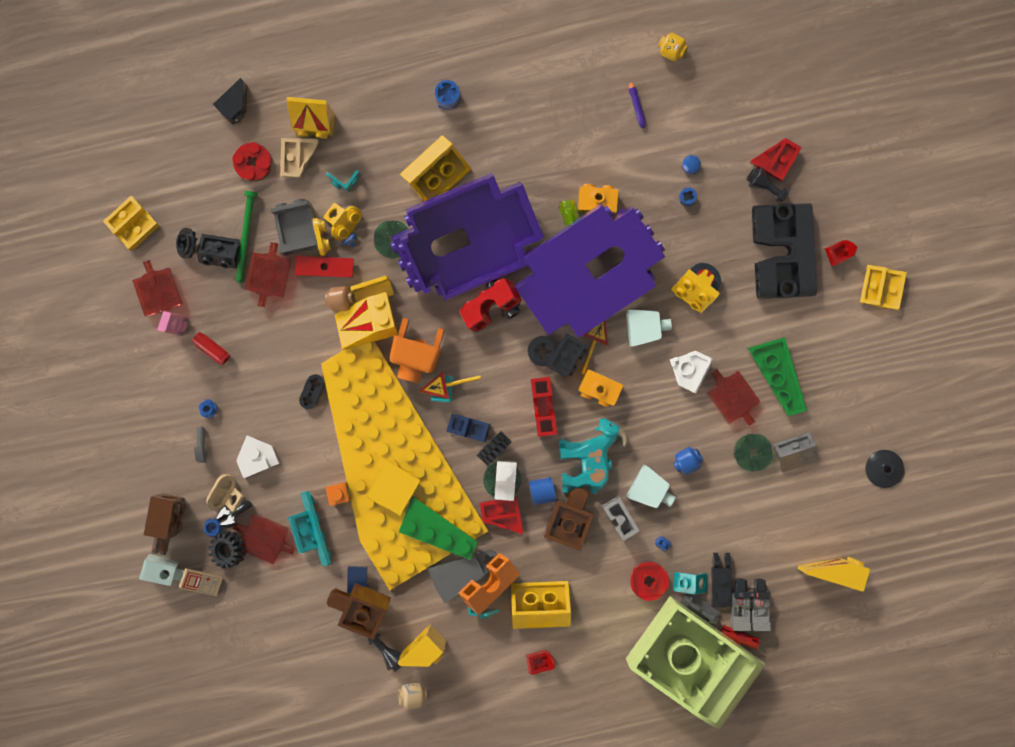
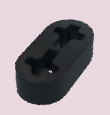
(308, 389)

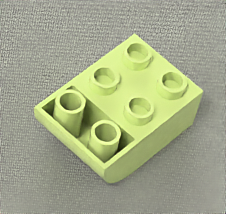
(694, 663)

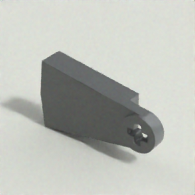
(454, 575)

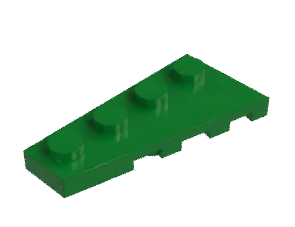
(779, 372)
(430, 527)

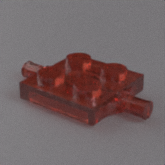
(268, 274)
(156, 290)
(733, 397)
(264, 538)

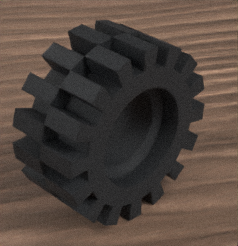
(494, 448)
(219, 554)

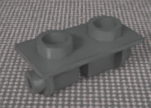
(700, 608)

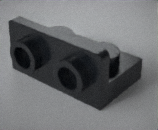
(218, 251)
(566, 355)

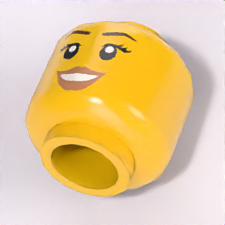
(673, 47)

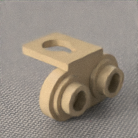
(222, 494)

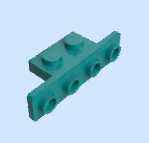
(307, 530)

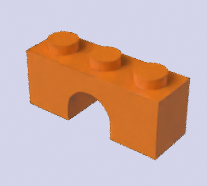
(501, 576)

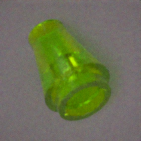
(568, 211)

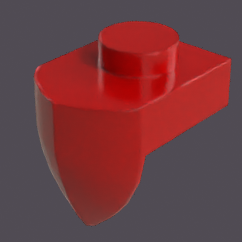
(840, 251)
(540, 662)

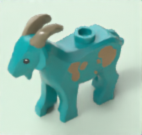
(593, 457)

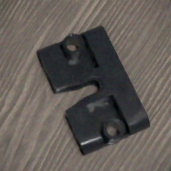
(797, 235)

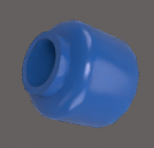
(688, 460)

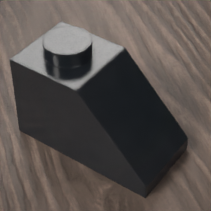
(233, 102)

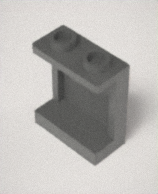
(295, 227)

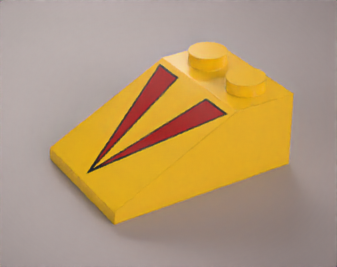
(311, 117)
(366, 321)
(840, 571)

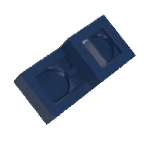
(468, 427)
(357, 575)

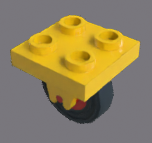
(698, 286)

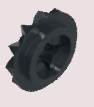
(185, 249)
(536, 344)

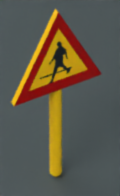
(597, 334)
(438, 386)

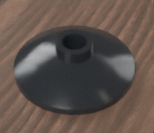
(875, 468)

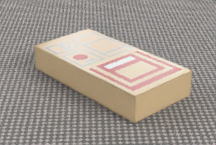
(200, 582)

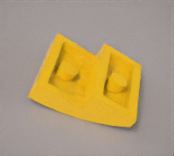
(131, 223)
(883, 287)
(393, 488)

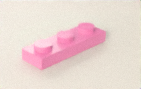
(172, 323)

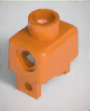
(415, 355)

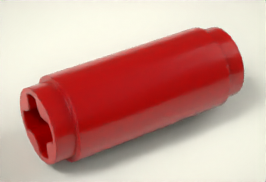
(211, 348)

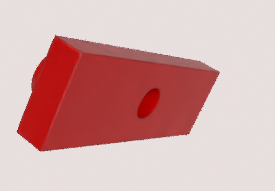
(313, 266)

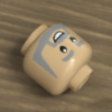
(412, 696)

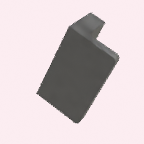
(796, 451)

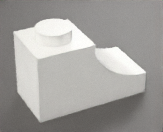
(505, 480)

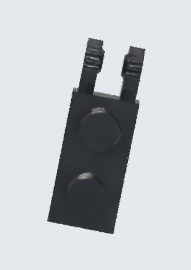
(721, 582)

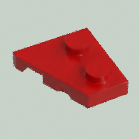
(777, 158)
(502, 514)

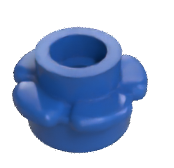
(213, 408)
(208, 527)

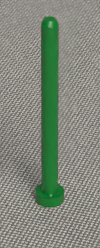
(245, 235)

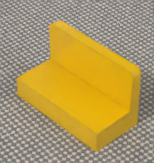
(372, 288)

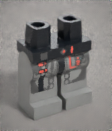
(750, 606)

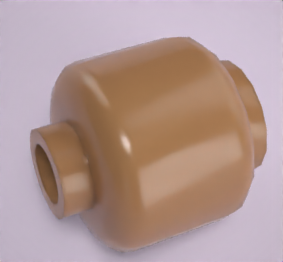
(339, 298)

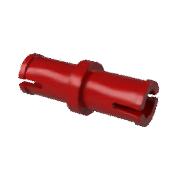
(741, 637)

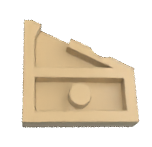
(296, 156)

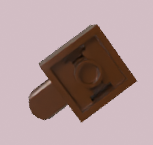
(164, 520)
(570, 520)
(354, 615)

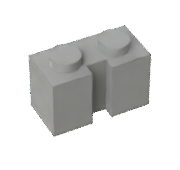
(625, 525)

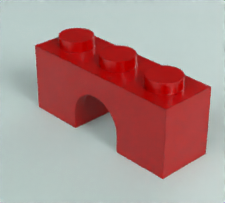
(476, 312)
(543, 406)

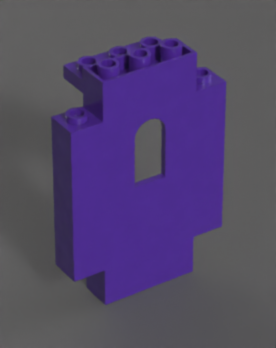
(495, 224)
(565, 290)

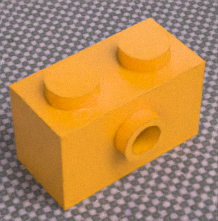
(590, 197)
(600, 387)

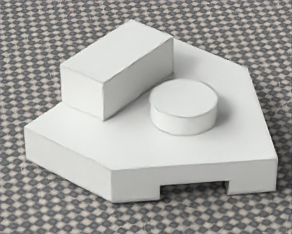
(691, 370)
(256, 457)

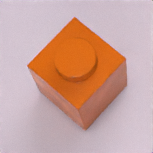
(338, 493)

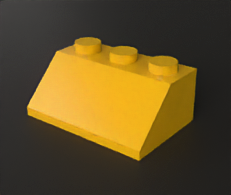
(436, 170)
(540, 605)
(424, 649)

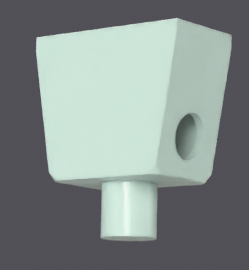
(645, 326)
(650, 489)
(154, 568)

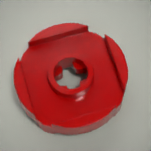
(242, 157)
(656, 572)

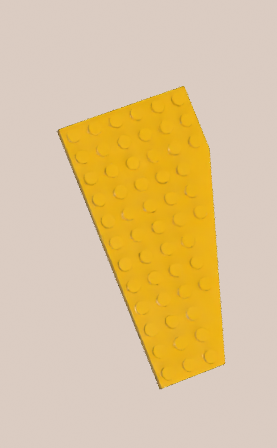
(381, 425)

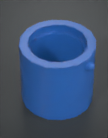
(447, 95)
(542, 491)

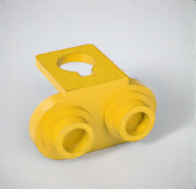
(344, 222)
(320, 228)

